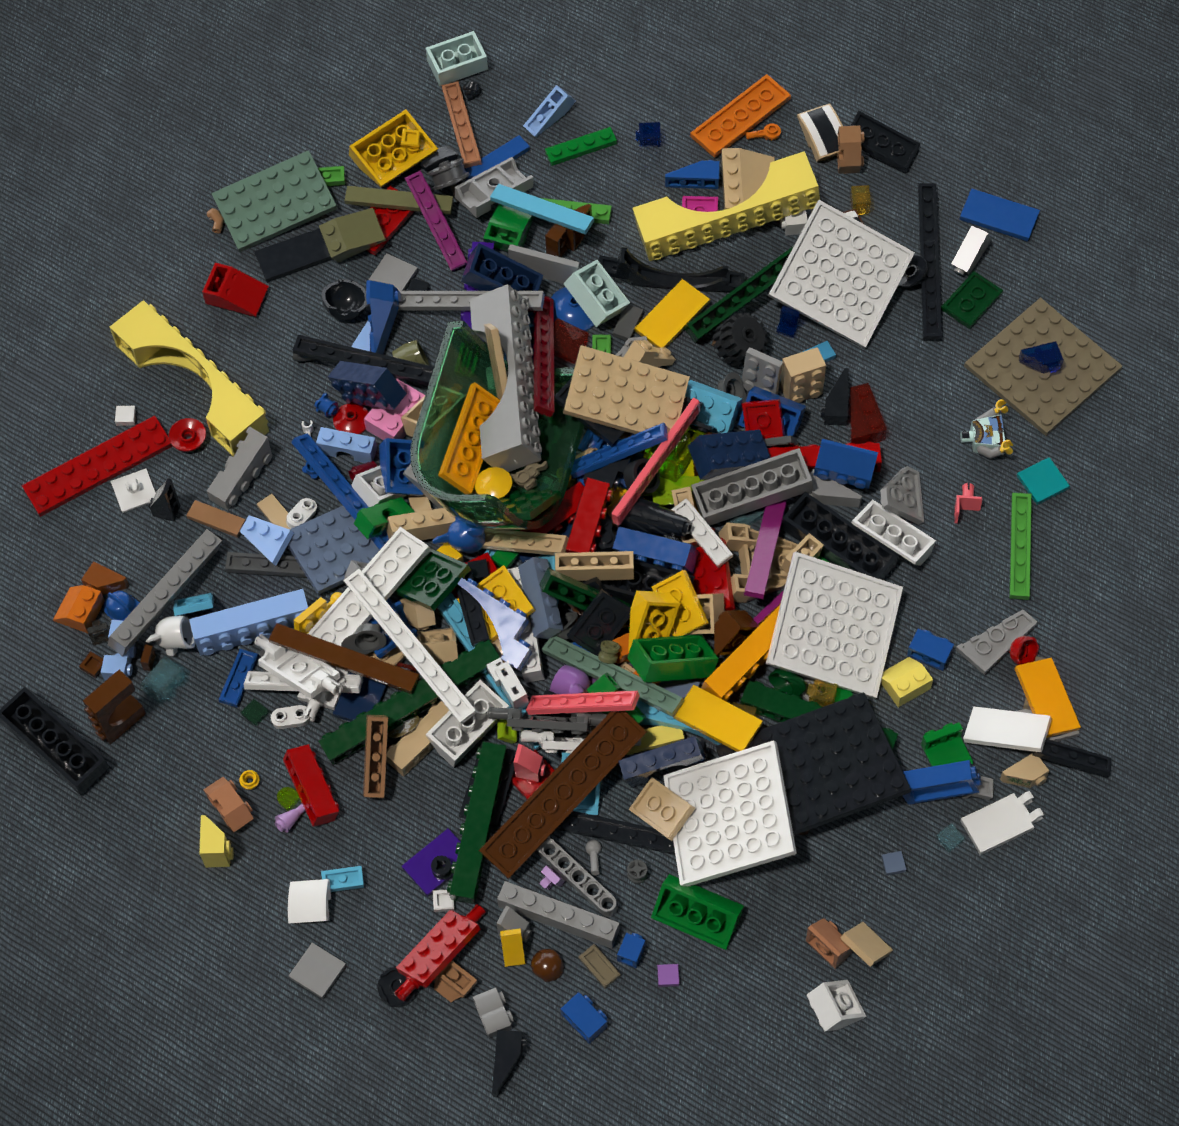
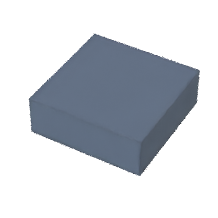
(893, 863)

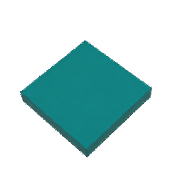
(1043, 481)

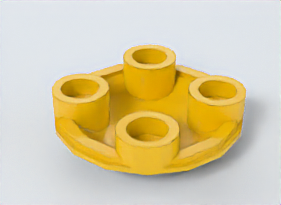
(494, 482)

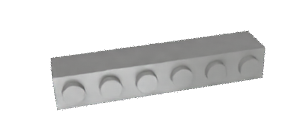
(559, 915)

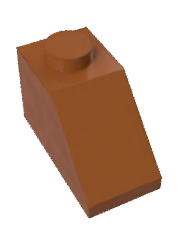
(104, 579)

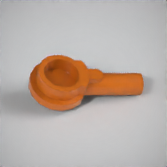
(770, 132)

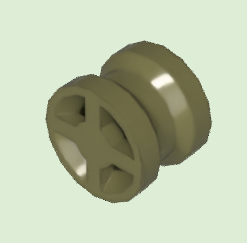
(608, 651)

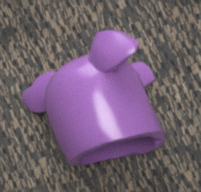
(571, 681)

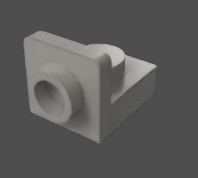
(985, 789)

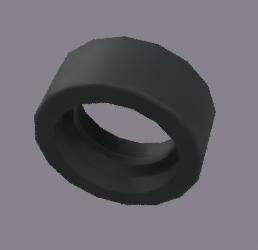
(630, 475)

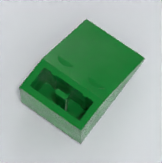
(508, 228)

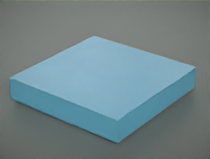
(193, 604)

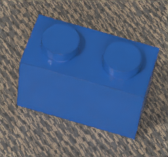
(930, 649)
(584, 1017)

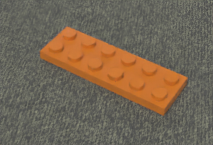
(740, 115)

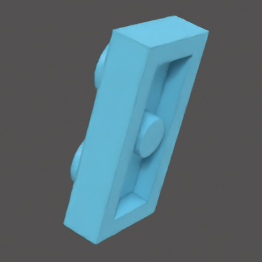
(344, 878)

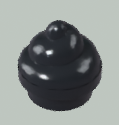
(471, 89)

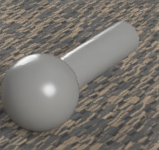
(593, 848)

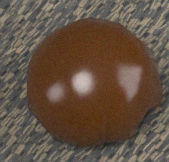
(547, 965)

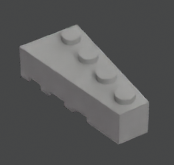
(240, 469)

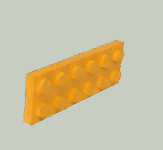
(464, 452)

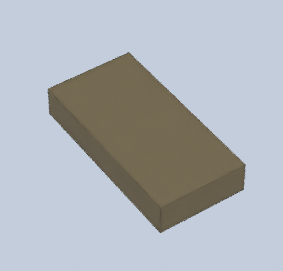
(599, 966)

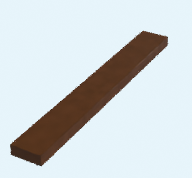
(344, 658)

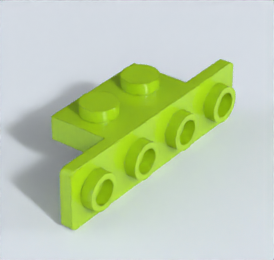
(663, 494)

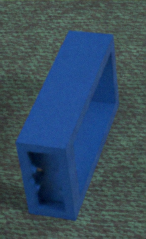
(942, 782)

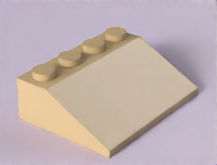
(742, 174)

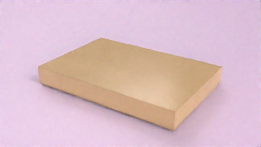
(662, 808)

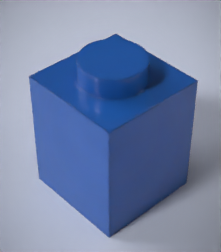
(631, 949)

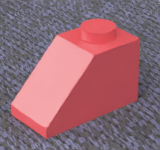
(528, 764)

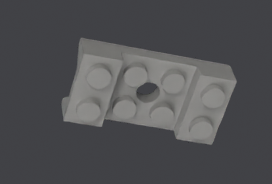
(477, 191)

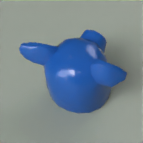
(463, 537)

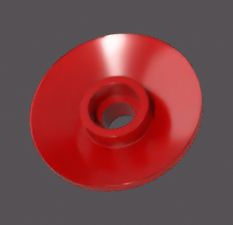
(352, 425)
(185, 428)

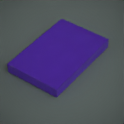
(419, 865)

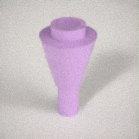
(287, 820)

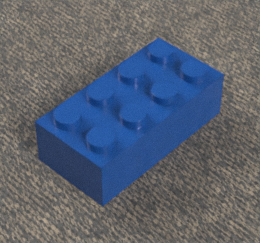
(657, 550)

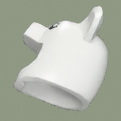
(171, 634)

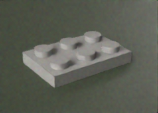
(761, 371)

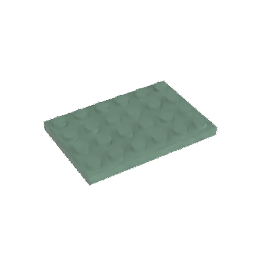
(274, 201)

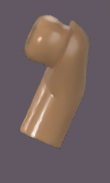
(217, 218)

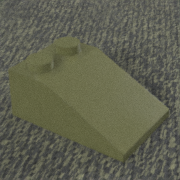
(352, 234)

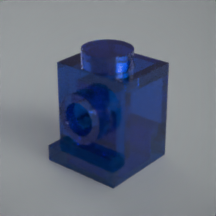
(649, 134)

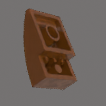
(562, 238)

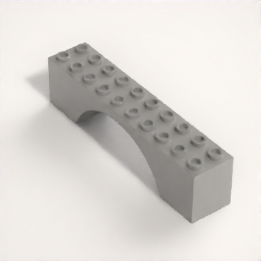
(512, 430)

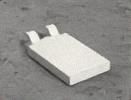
(1001, 822)

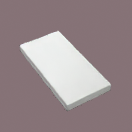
(1007, 729)

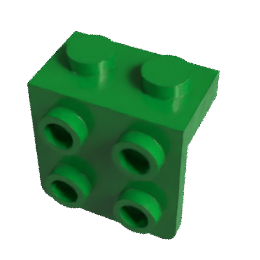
(945, 745)

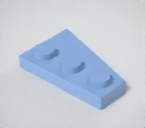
(267, 537)

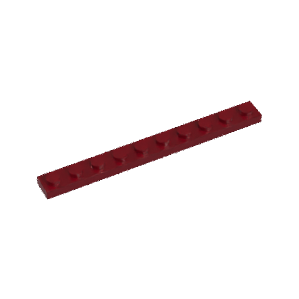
(544, 359)

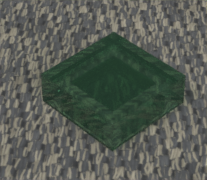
(254, 712)

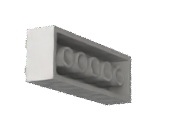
(752, 487)

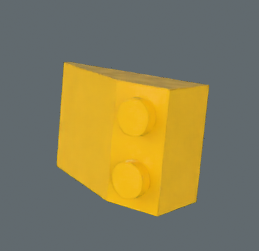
(652, 615)

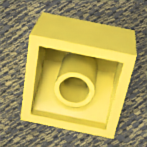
(906, 681)
(214, 846)

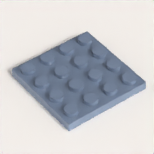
(327, 547)

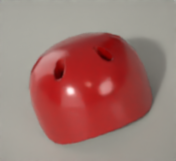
(1019, 650)

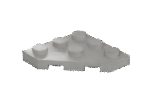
(904, 496)

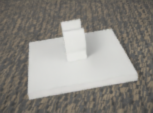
(133, 490)

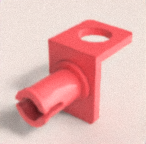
(967, 501)

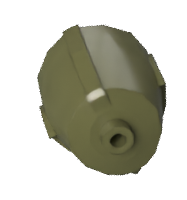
(412, 352)

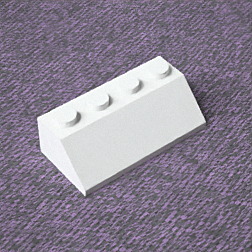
(895, 533)
(456, 740)

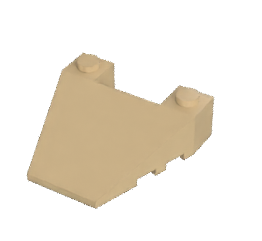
(743, 539)

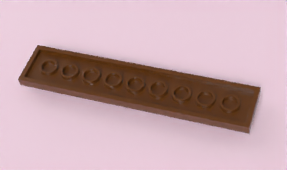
(562, 792)

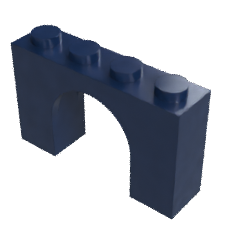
(639, 767)

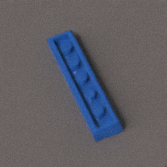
(619, 450)

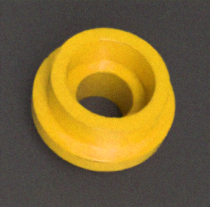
(246, 775)

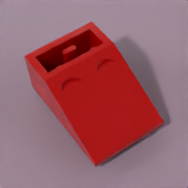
(234, 290)

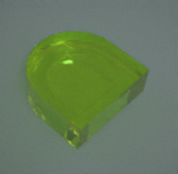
(287, 797)

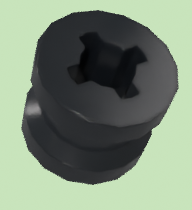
(441, 872)

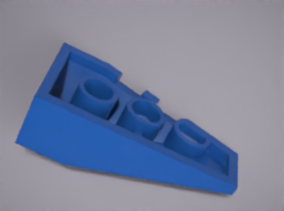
(384, 306)

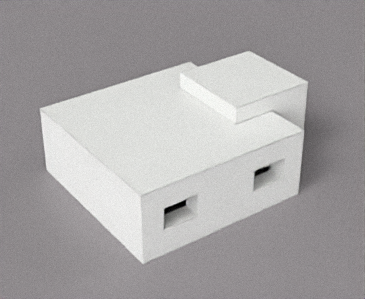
(509, 683)

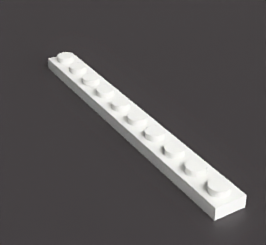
(410, 646)

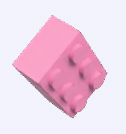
(388, 422)

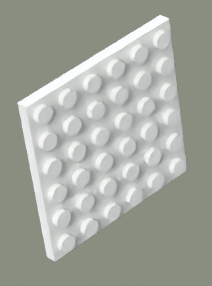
(841, 274)
(834, 625)
(737, 815)

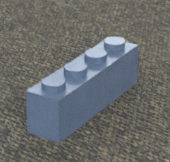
(546, 619)

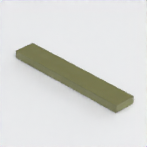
(391, 199)

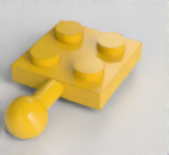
(314, 613)

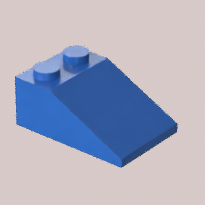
(394, 460)

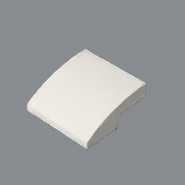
(309, 901)

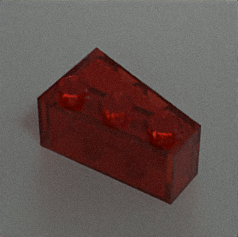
(865, 416)

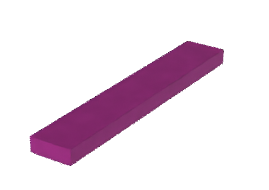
(436, 221)

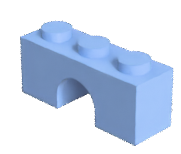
(359, 446)
(113, 663)

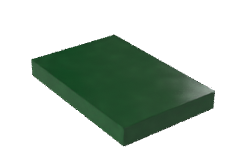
(971, 300)

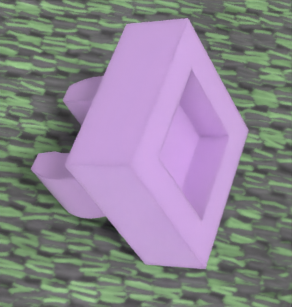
(552, 878)

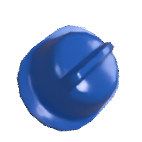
(119, 605)

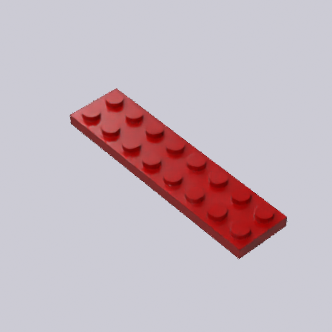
(97, 466)

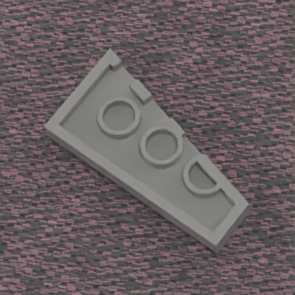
(991, 646)

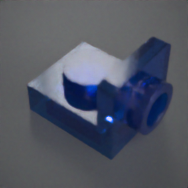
(788, 321)

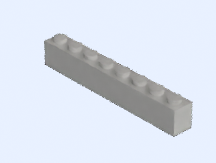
(164, 592)

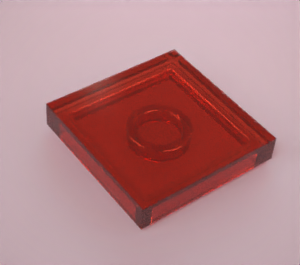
(568, 340)

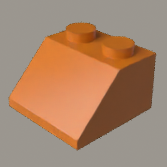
(80, 607)

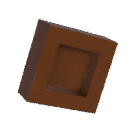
(148, 657)
(92, 664)

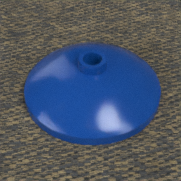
(570, 312)

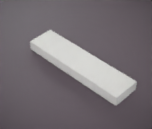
(704, 534)

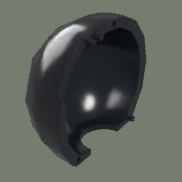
(344, 299)

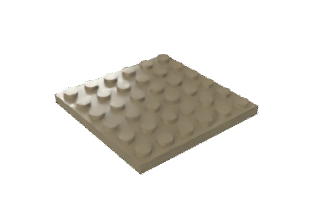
(1040, 397)

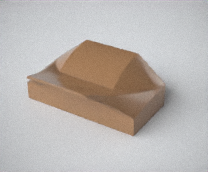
(454, 982)

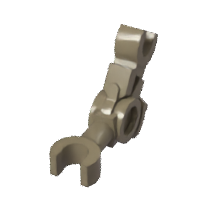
(526, 477)

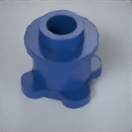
(327, 406)

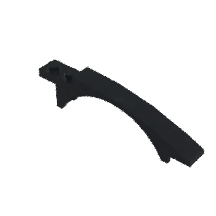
(641, 274)
(611, 474)

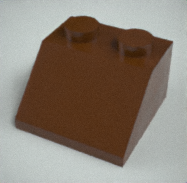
(732, 631)

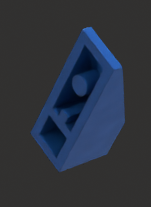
(697, 175)

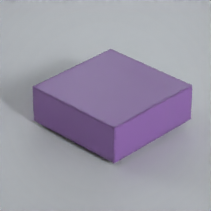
(668, 975)

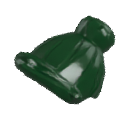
(787, 682)

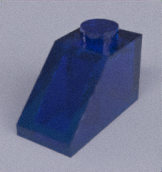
(1042, 358)

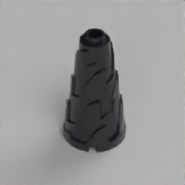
(652, 518)

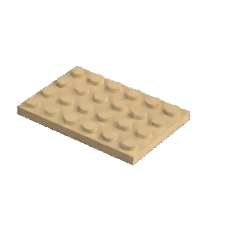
(624, 392)

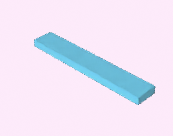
(542, 209)

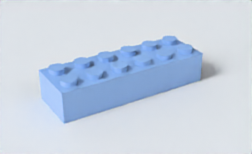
(245, 622)

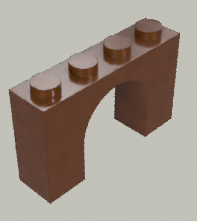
(113, 707)

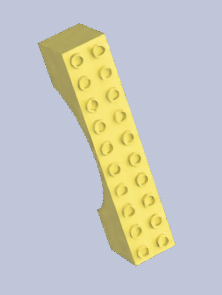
(672, 228)
(151, 341)

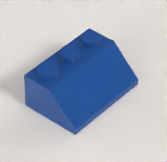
(791, 411)
(845, 464)

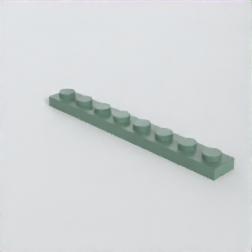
(592, 666)

